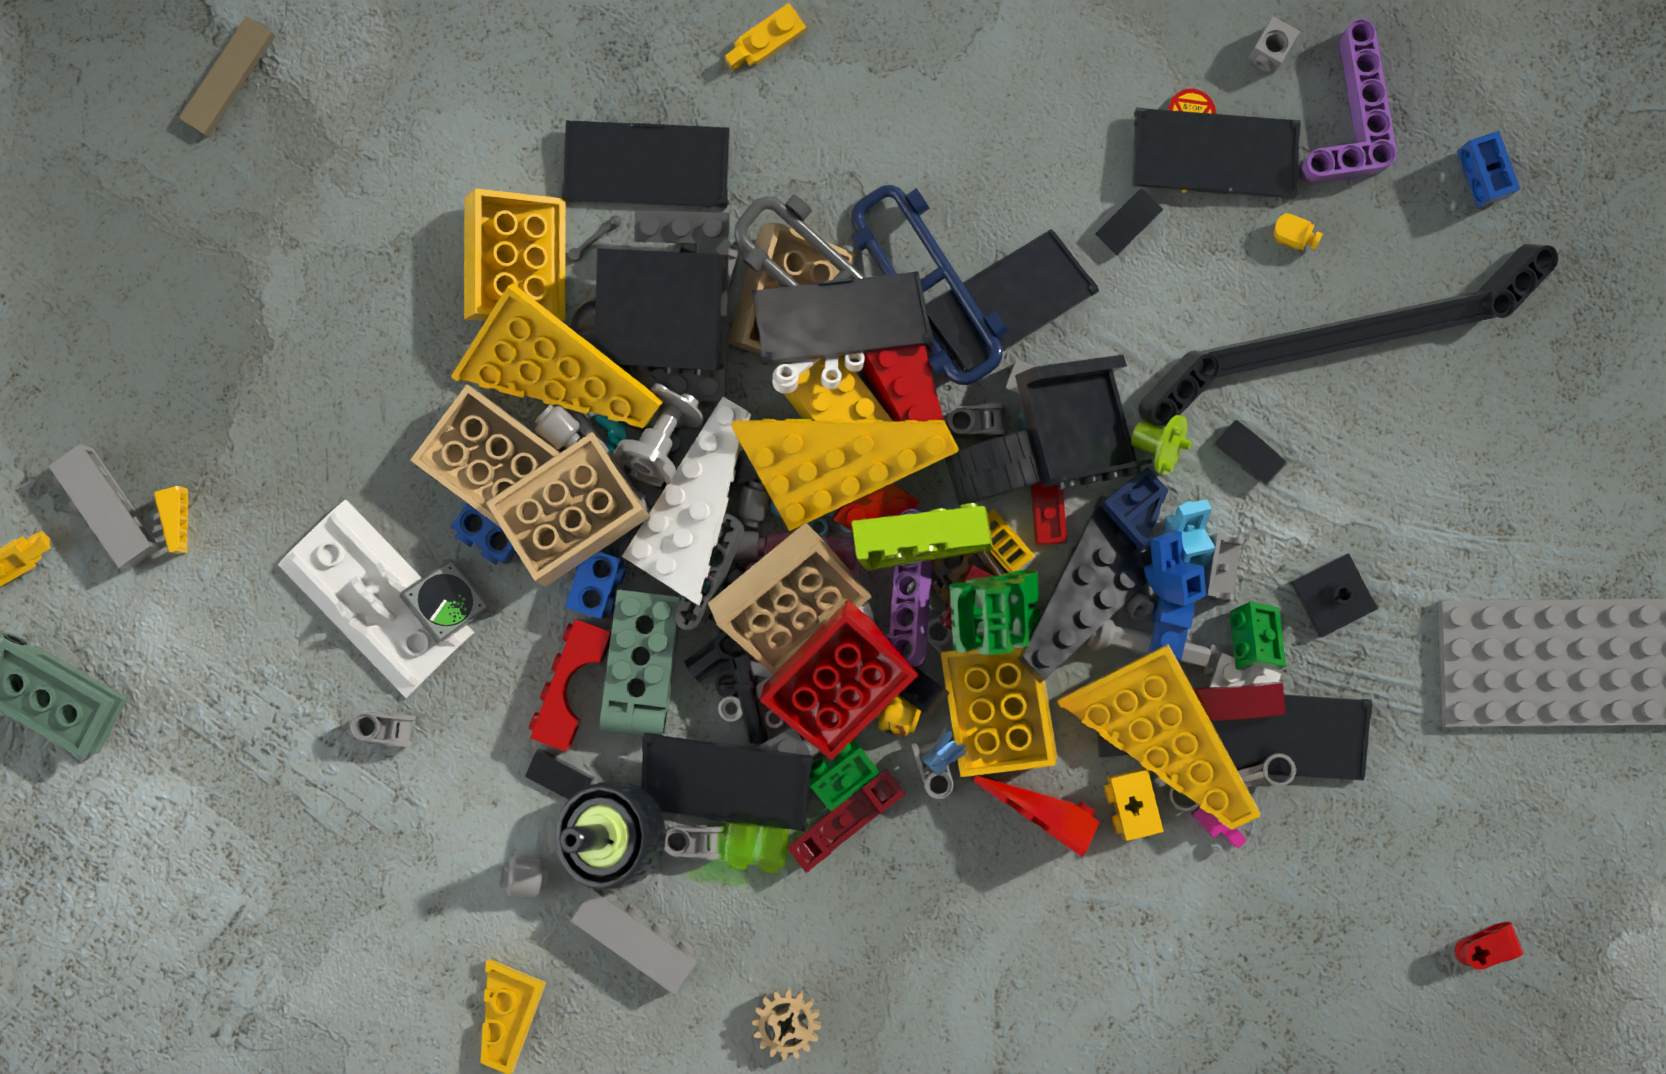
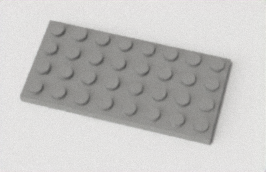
(1553, 662)

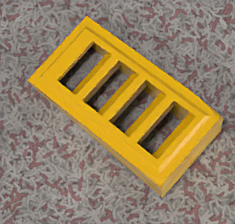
(173, 514)
(1019, 545)

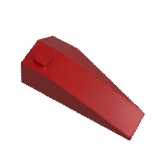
(1058, 817)

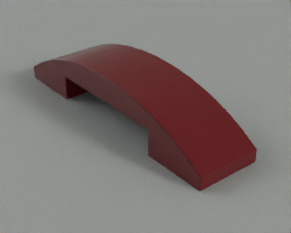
(1242, 701)
(845, 820)

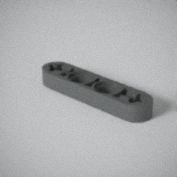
(715, 576)

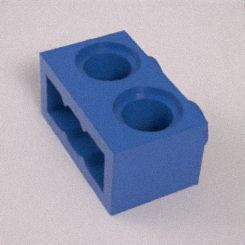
(1488, 169)
(484, 537)
(587, 581)

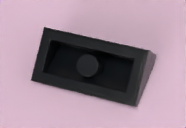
(557, 774)

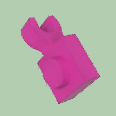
(1214, 827)

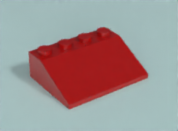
(838, 681)

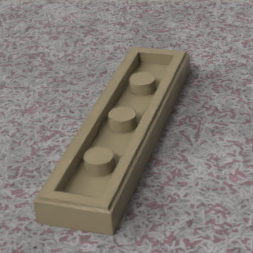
(226, 76)

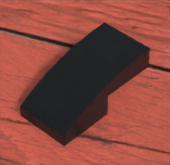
(1129, 221)
(1251, 452)

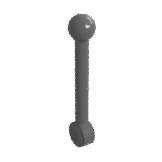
(575, 254)

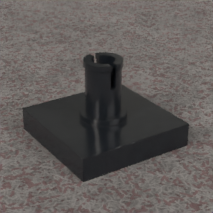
(1334, 595)

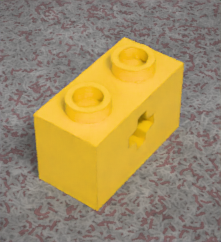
(1146, 817)

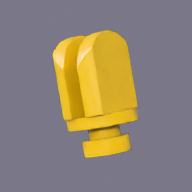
(1296, 232)

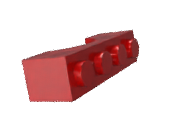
(556, 722)

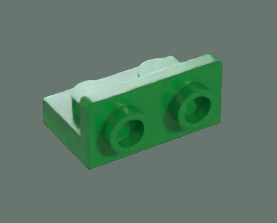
(1257, 636)
(842, 776)

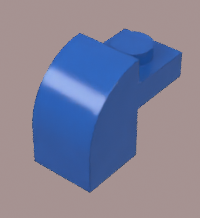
(1170, 575)
(1170, 626)

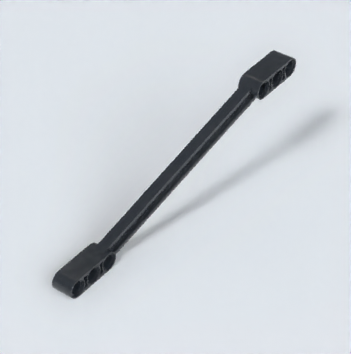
(1507, 287)

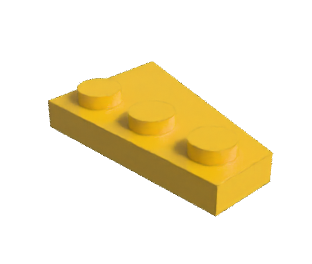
(509, 1011)

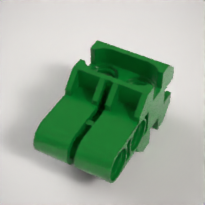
(994, 612)

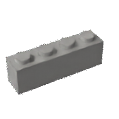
(104, 507)
(636, 939)

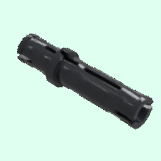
(745, 685)

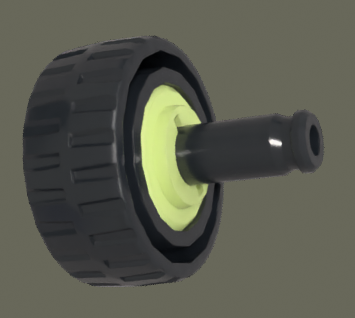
(610, 835)

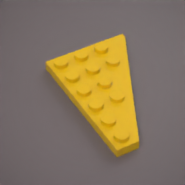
(538, 356)
(831, 463)
(1161, 723)

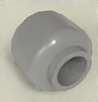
(557, 427)
(523, 877)

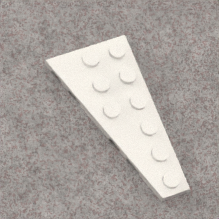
(690, 511)

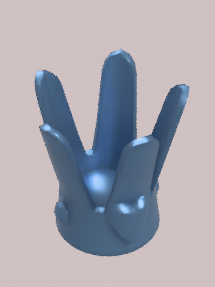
(943, 753)

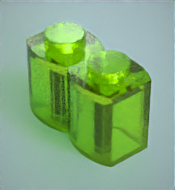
(755, 845)

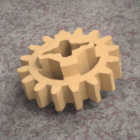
(799, 1029)

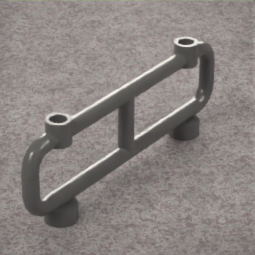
(794, 214)

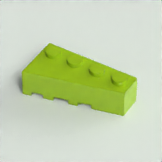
(921, 536)

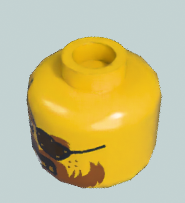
(898, 717)

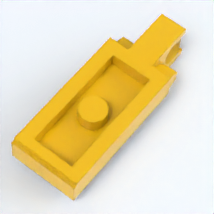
(766, 38)
(21, 555)

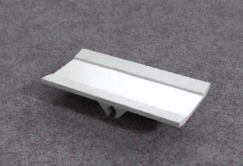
(358, 587)

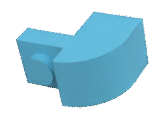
(1191, 521)

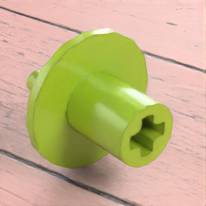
(1163, 442)

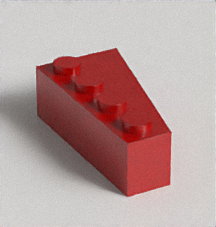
(903, 383)

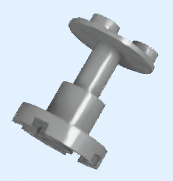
(648, 455)

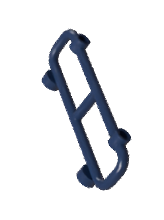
(989, 327)

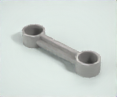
(1251, 777)

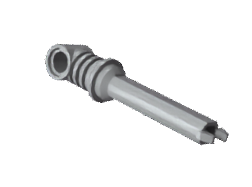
(1139, 642)

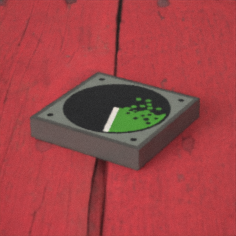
(444, 601)

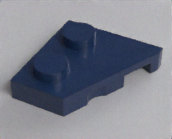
(1137, 506)

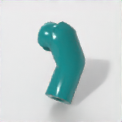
(615, 431)

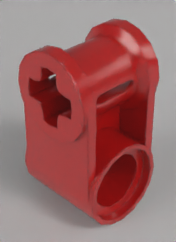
(1493, 944)

